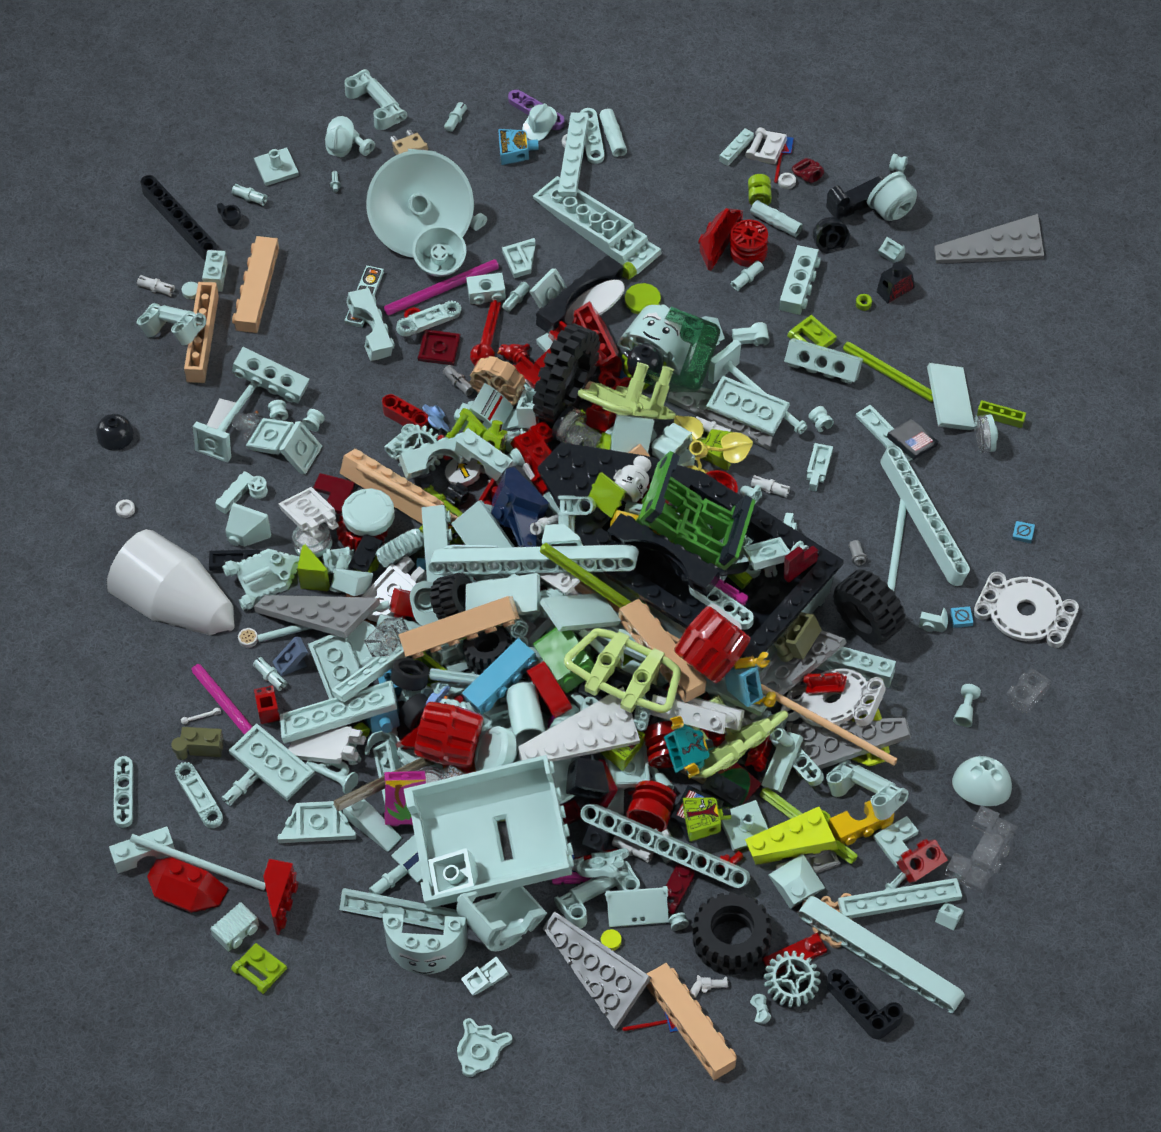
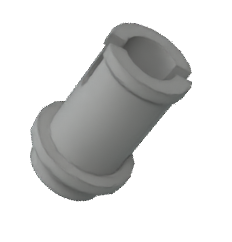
(858, 556)

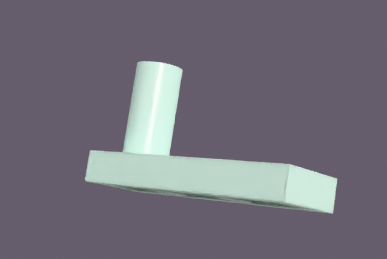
(782, 759)

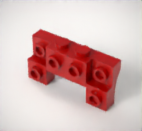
(528, 369)
(533, 445)

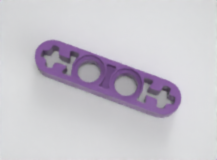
(526, 99)

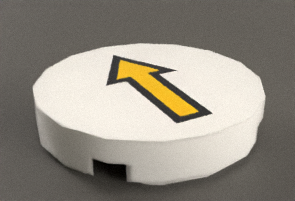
(464, 473)

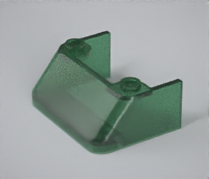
(703, 339)

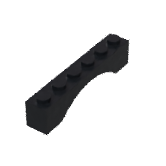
(555, 311)
(700, 575)

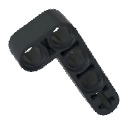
(845, 203)
(861, 1002)

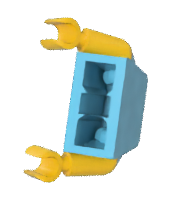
(745, 683)

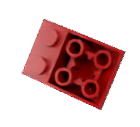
(280, 885)

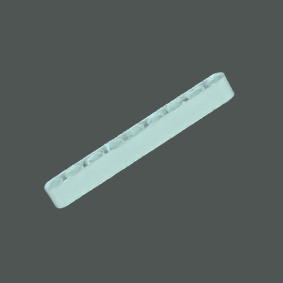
(925, 515)
(655, 845)
(881, 954)

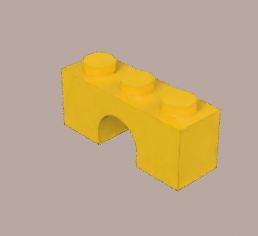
(849, 830)

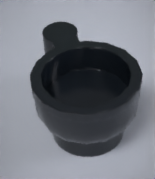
(230, 214)

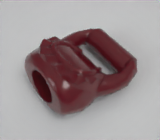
(810, 173)

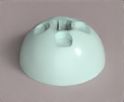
(439, 242)
(982, 781)

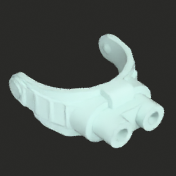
(641, 717)
(381, 736)

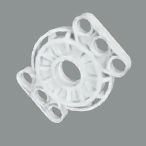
(1022, 627)
(848, 706)

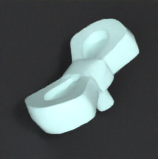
(759, 1002)

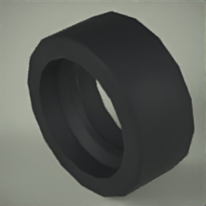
(401, 674)

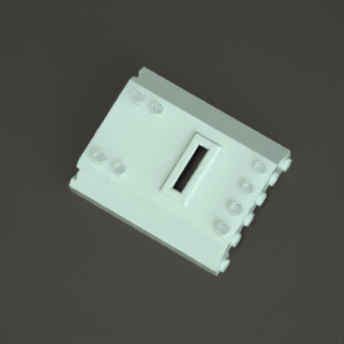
(465, 814)

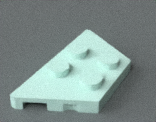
(316, 823)

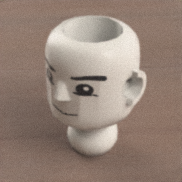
(634, 479)

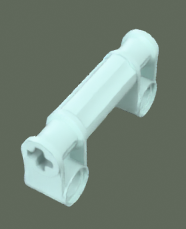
(389, 113)
(185, 322)
(572, 506)
(887, 794)
(571, 903)

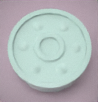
(893, 197)

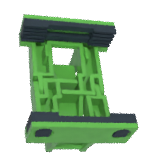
(694, 532)

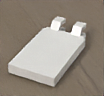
(309, 511)
(393, 577)
(329, 745)

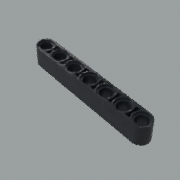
(177, 216)

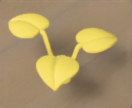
(734, 444)

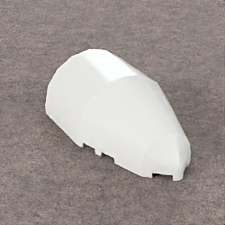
(169, 585)

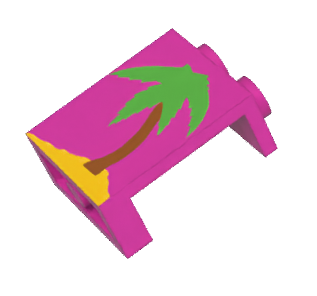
(395, 802)

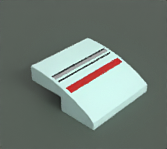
(491, 406)

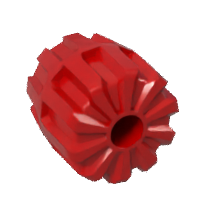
(712, 644)
(448, 735)

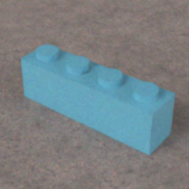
(500, 676)

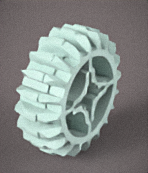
(417, 443)
(400, 547)
(789, 962)

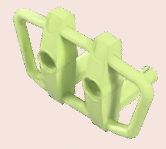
(630, 400)
(614, 656)
(738, 742)

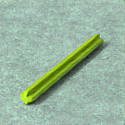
(889, 371)
(583, 575)
(791, 812)

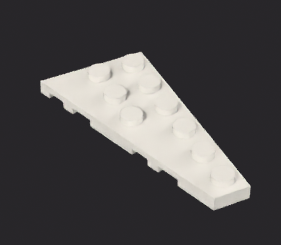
(590, 731)

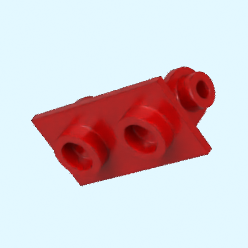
(829, 683)
(758, 755)

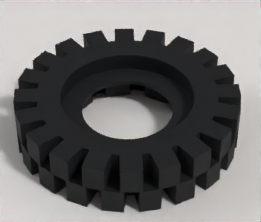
(565, 371)

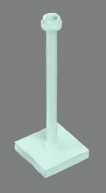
(727, 361)
(216, 441)

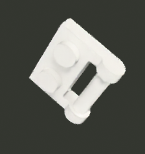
(771, 148)

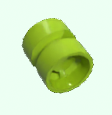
(759, 189)

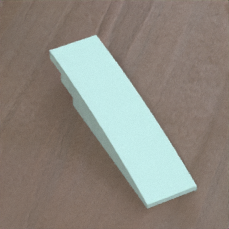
(599, 225)

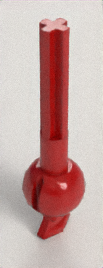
(484, 349)

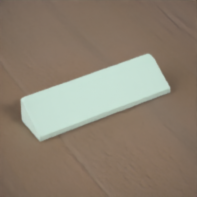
(388, 758)

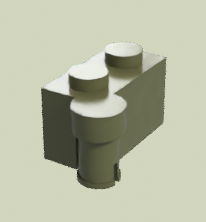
(798, 638)
(198, 742)

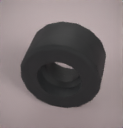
(412, 710)

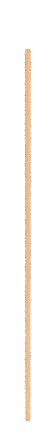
(584, 590)

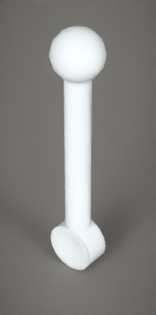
(185, 720)

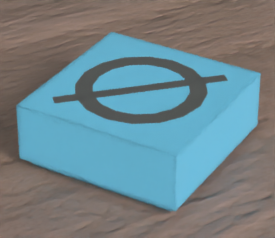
(1023, 532)
(961, 617)

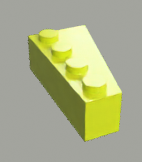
(794, 837)

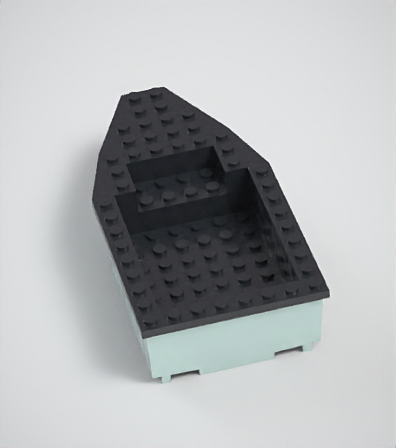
(772, 600)

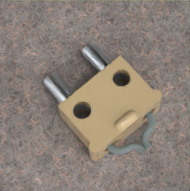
(412, 141)

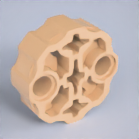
(500, 376)

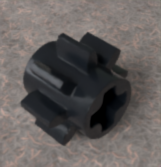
(457, 494)

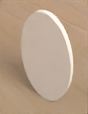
(601, 296)

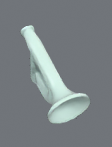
(347, 781)

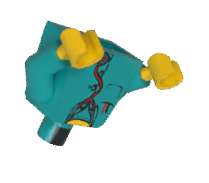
(687, 747)

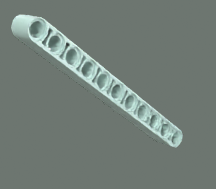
(530, 560)

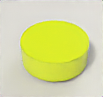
(611, 939)

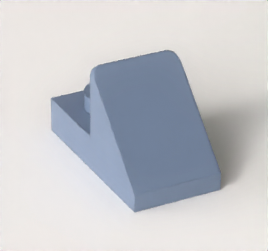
(291, 657)

